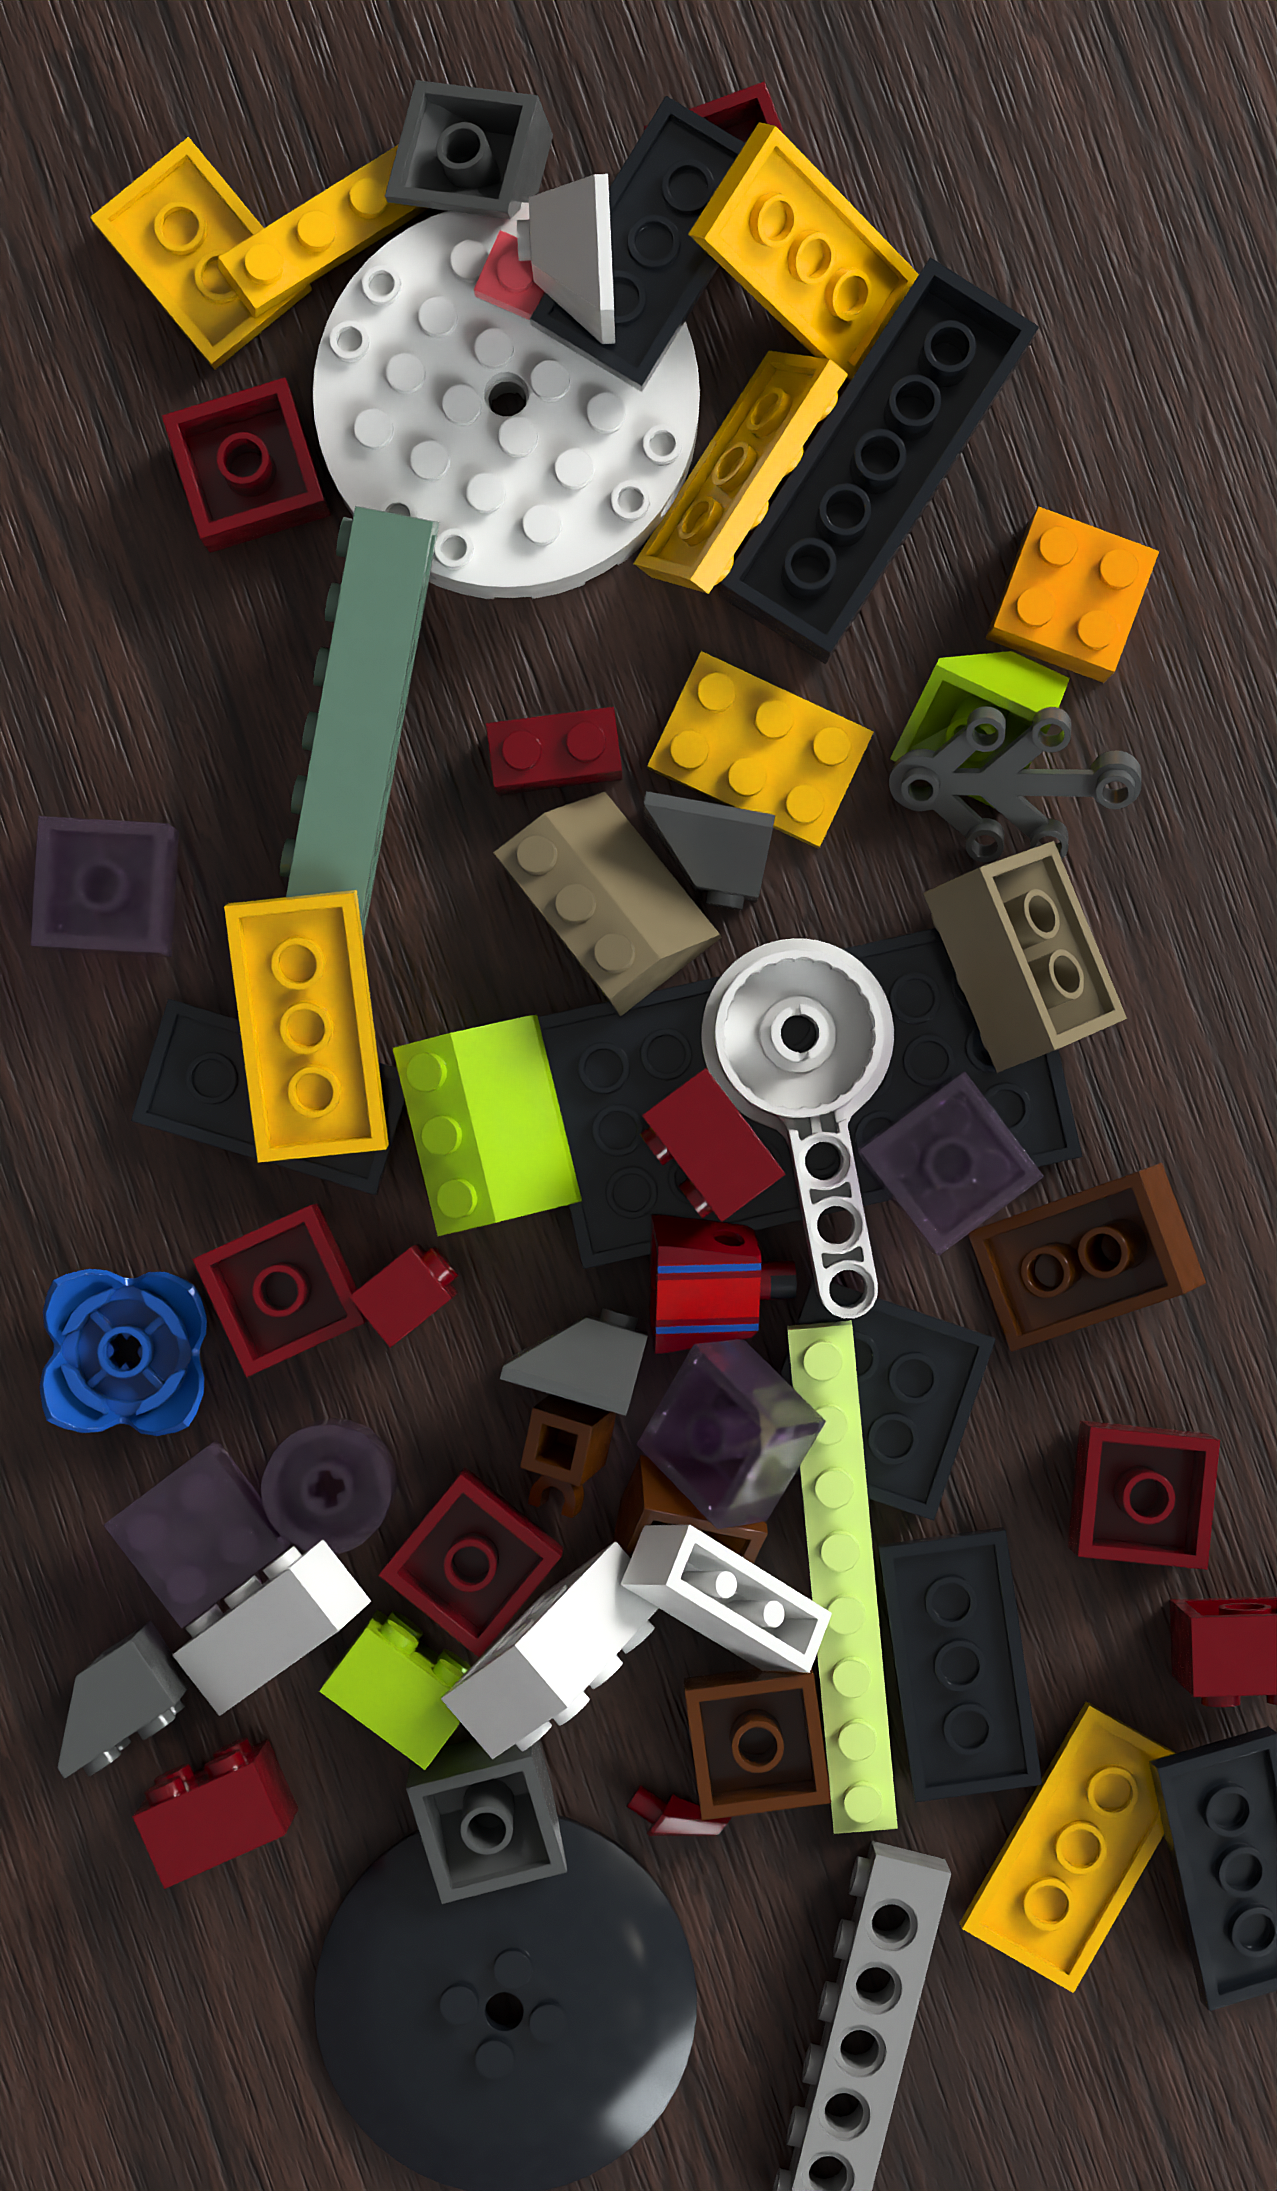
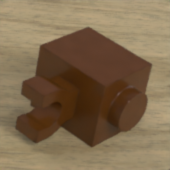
(566, 1446)

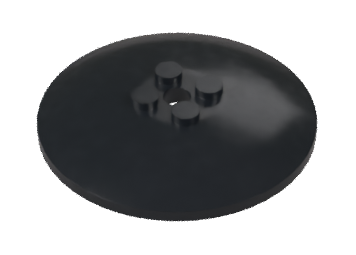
(526, 2100)

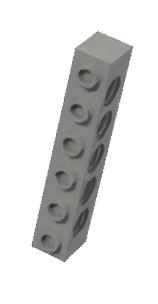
(883, 1878)

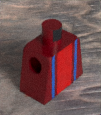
(709, 1282)

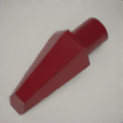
(674, 1816)

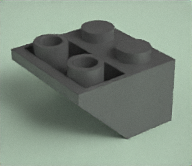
(118, 1693)

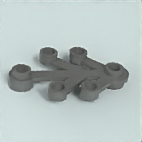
(1005, 781)

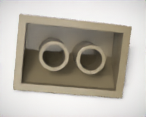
(607, 898)
(1024, 956)

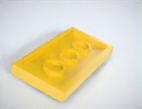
(803, 250)
(741, 470)
(306, 1026)
(1073, 1851)

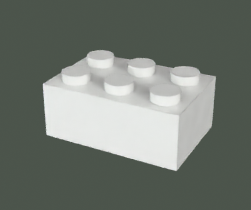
(552, 1656)

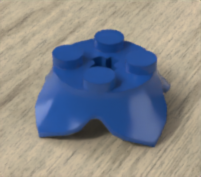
(83, 1381)

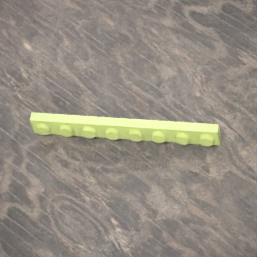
(844, 1581)

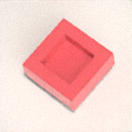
(507, 280)

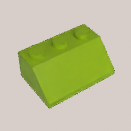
(487, 1124)

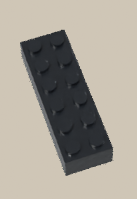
(878, 460)

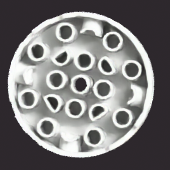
(517, 498)

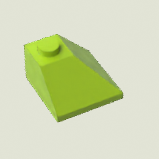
(974, 681)

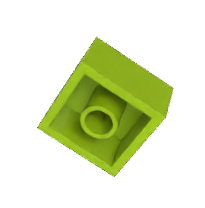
(397, 1686)

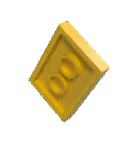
(170, 235)
(760, 749)

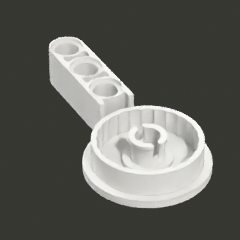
(808, 1092)

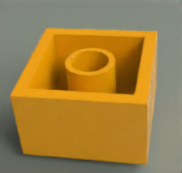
(1072, 595)

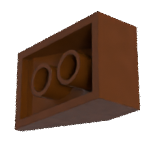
(1087, 1257)

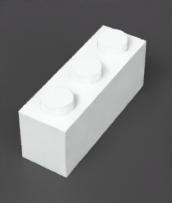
(726, 1598)
(269, 1624)

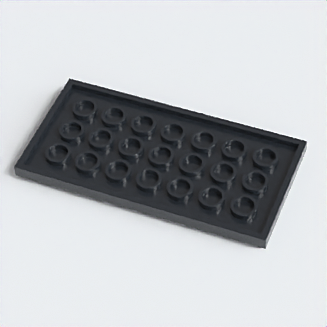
(622, 1066)

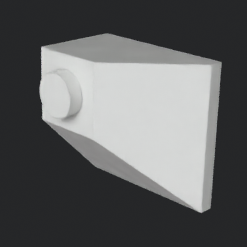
(572, 251)

